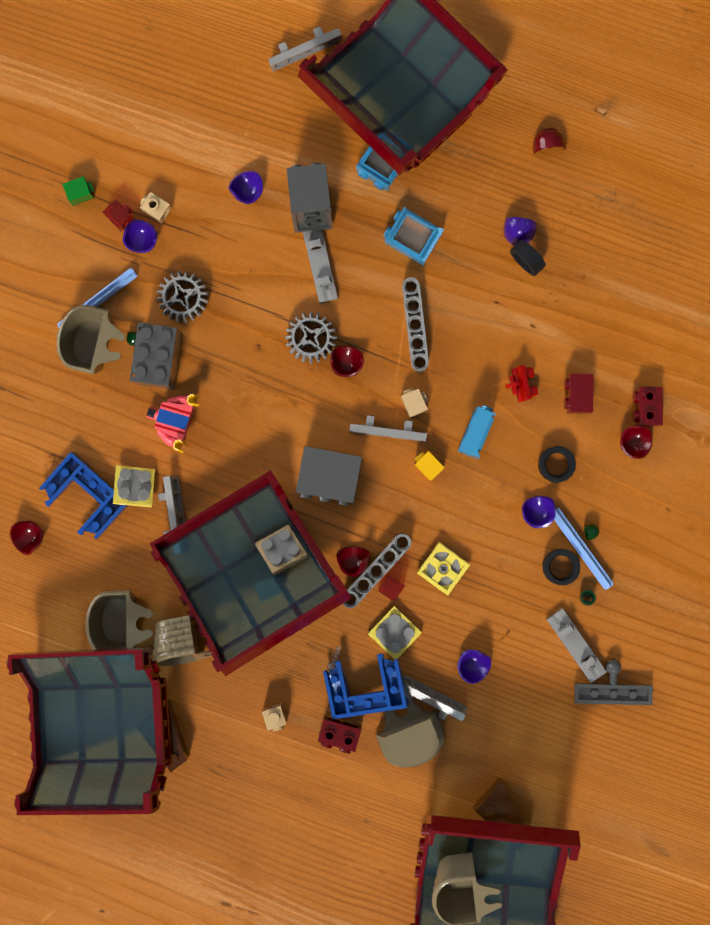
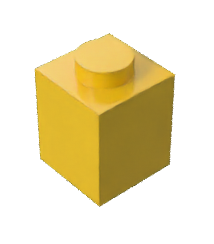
(428, 465)

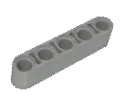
(416, 315)
(380, 561)

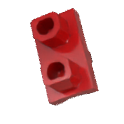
(520, 384)

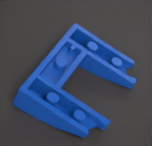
(76, 469)
(347, 705)

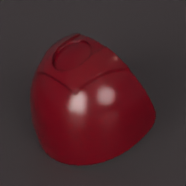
(547, 139)
(346, 360)
(636, 441)
(26, 536)
(353, 560)

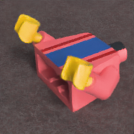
(174, 419)

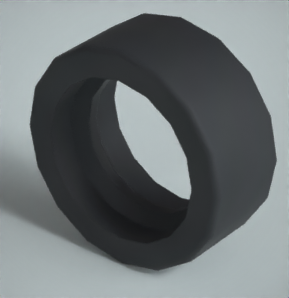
(527, 258)
(571, 464)
(575, 566)

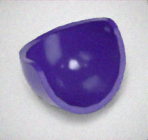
(246, 187)
(519, 229)
(139, 236)
(539, 511)
(473, 666)

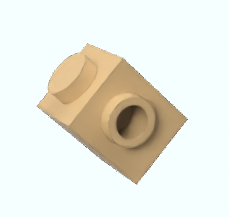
(155, 207)
(414, 402)
(274, 717)

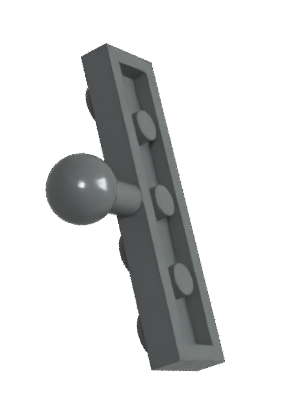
(613, 693)

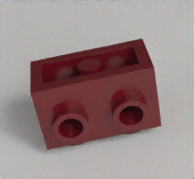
(579, 393)
(648, 406)
(339, 735)

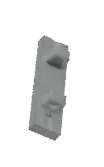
(306, 49)
(320, 266)
(406, 434)
(174, 501)
(576, 645)
(434, 698)

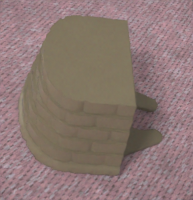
(85, 339)
(113, 621)
(177, 642)
(411, 738)
(457, 894)

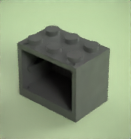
(309, 197)
(156, 356)
(328, 475)

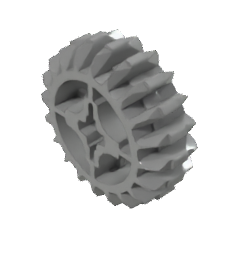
(190, 293)
(318, 332)

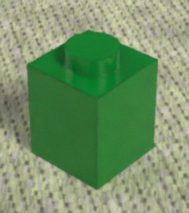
(78, 190)

